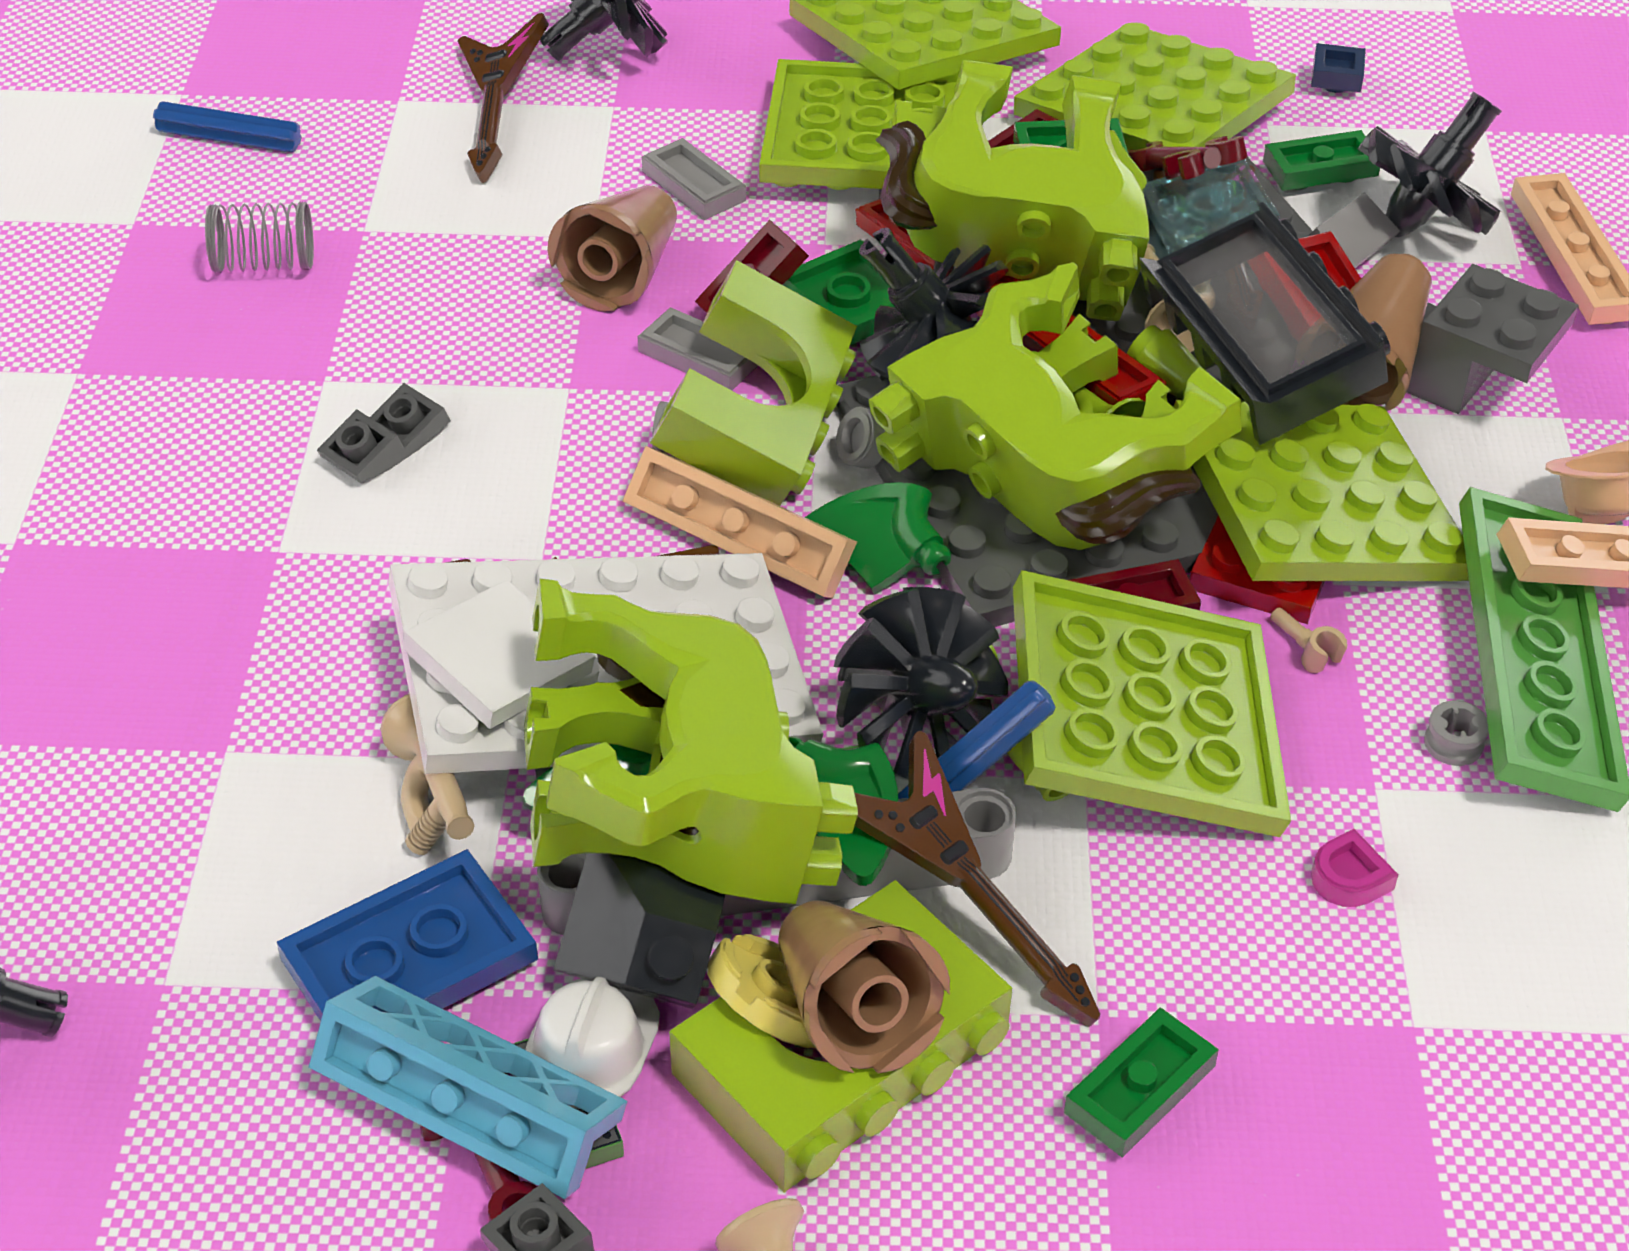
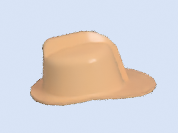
(1596, 483)

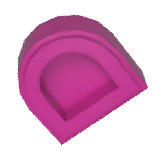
(1351, 871)

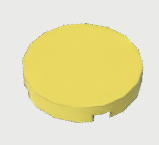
(757, 986)

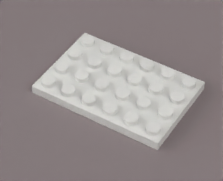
(715, 585)

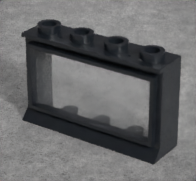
(1269, 322)

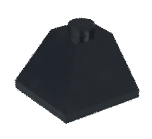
(640, 929)

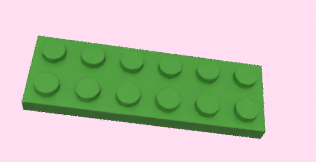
(1541, 667)

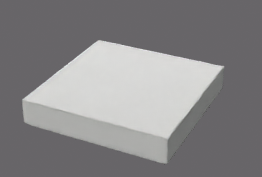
(488, 654)

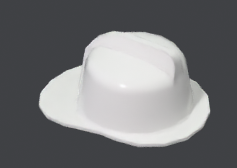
(596, 1033)

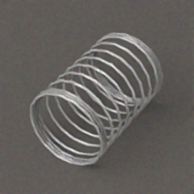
(302, 220)

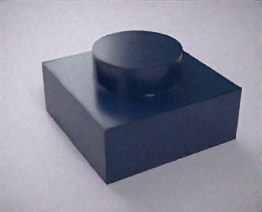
(1338, 68)

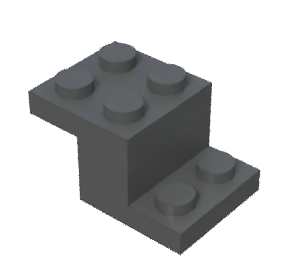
(1485, 327)

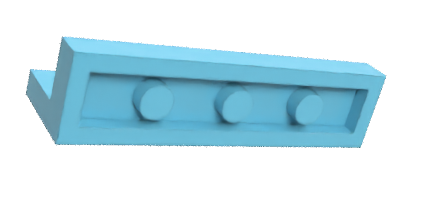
(463, 1084)

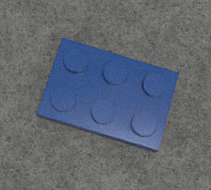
(427, 934)

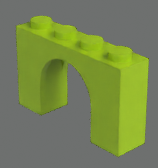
(750, 441)
(803, 1111)

